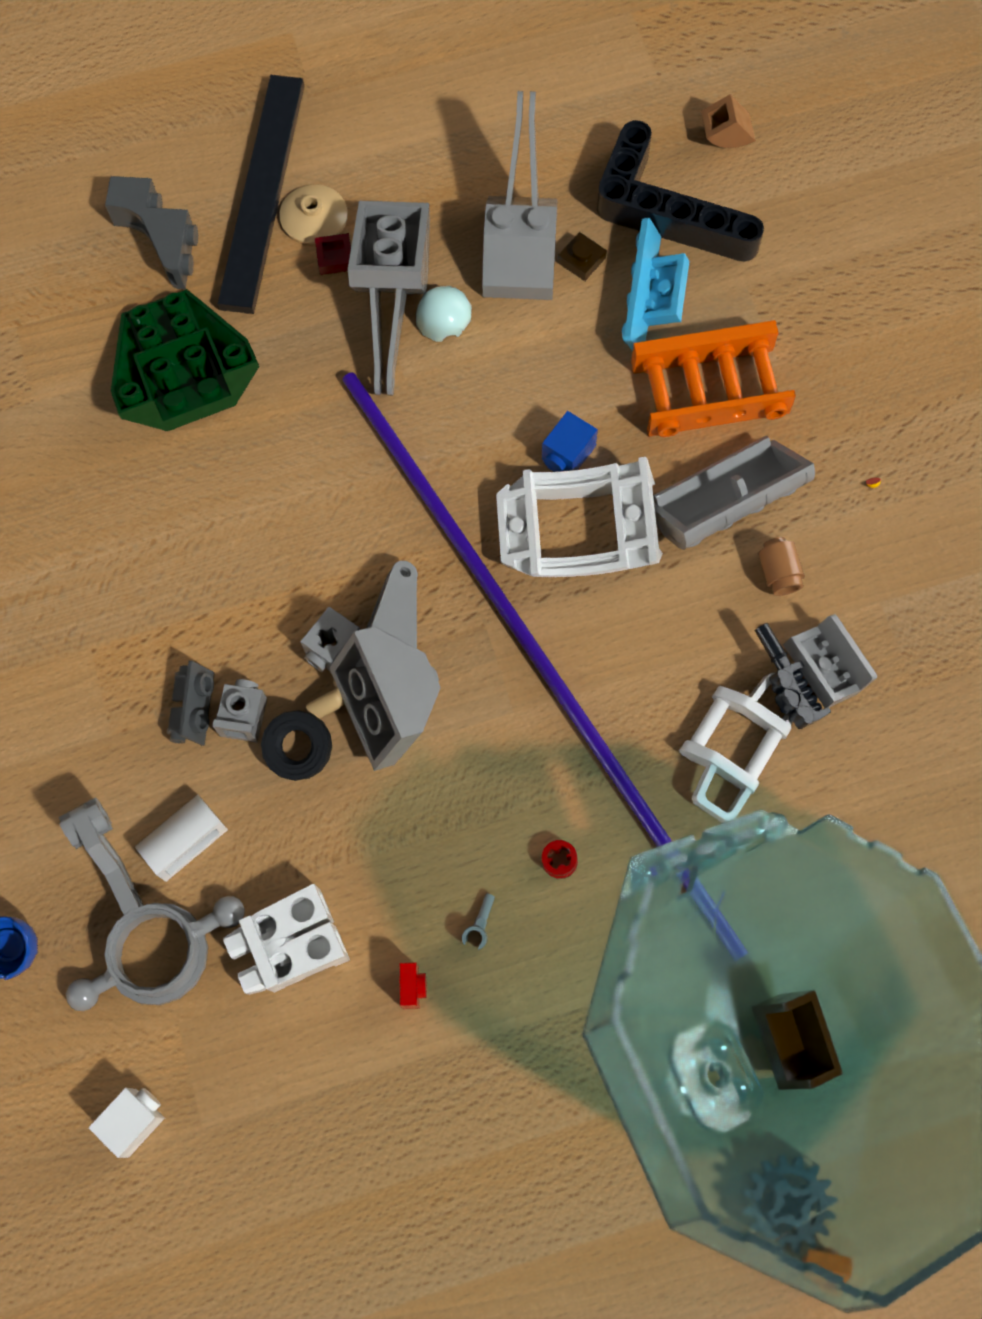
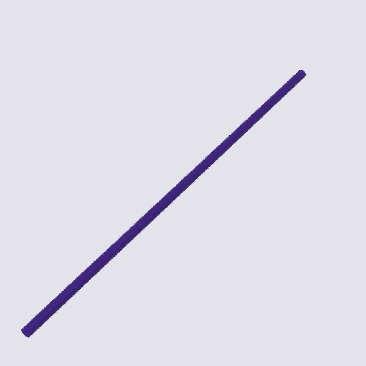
(509, 615)

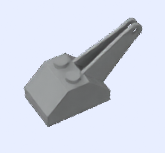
(520, 231)
(389, 257)
(385, 676)

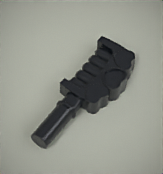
(791, 690)

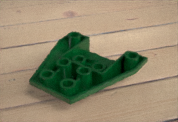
(178, 363)

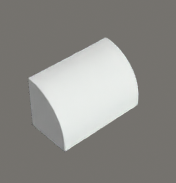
(181, 838)

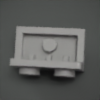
(831, 661)

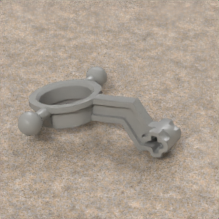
(87, 827)

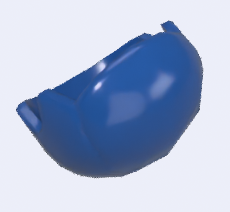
(17, 946)

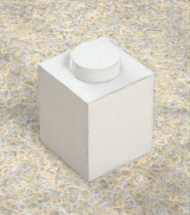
(128, 1121)

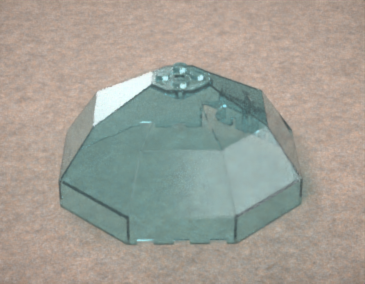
(824, 1186)

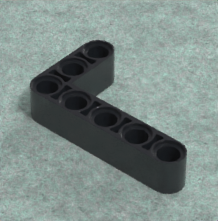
(665, 207)

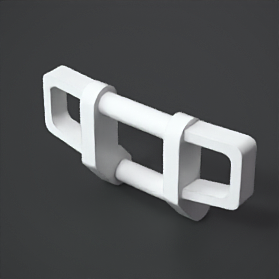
(745, 780)

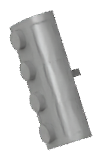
(729, 491)

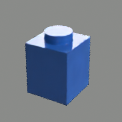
(569, 444)

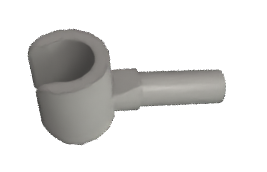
(480, 921)

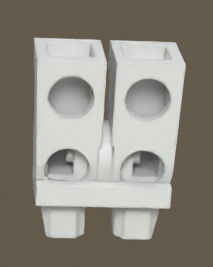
(287, 942)

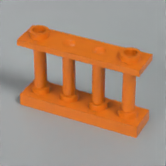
(708, 346)

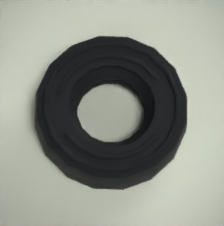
(273, 750)

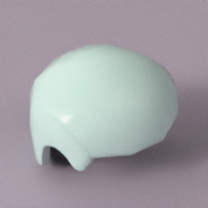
(443, 313)

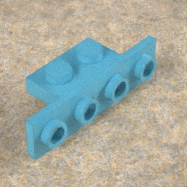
(656, 286)

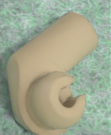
(326, 703)

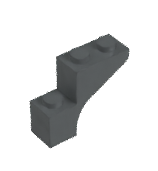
(137, 205)

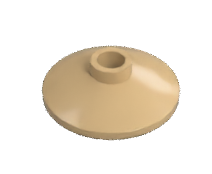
(306, 224)

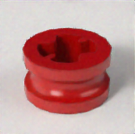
(556, 847)

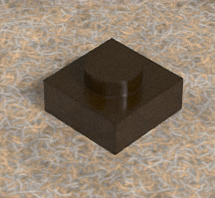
(582, 256)

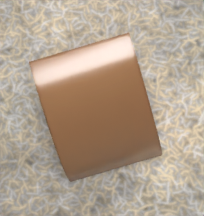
(728, 123)

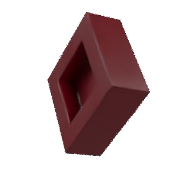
(333, 253)

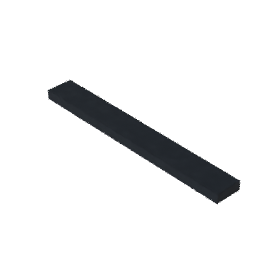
(261, 195)

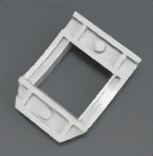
(633, 512)

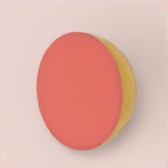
(873, 482)

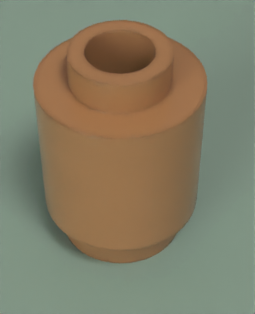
(781, 566)

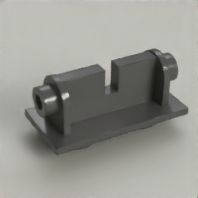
(194, 688)

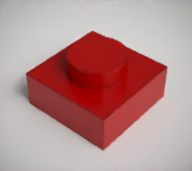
(412, 986)

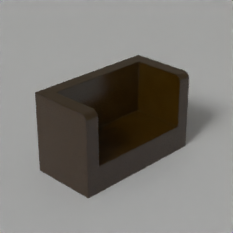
(797, 1040)

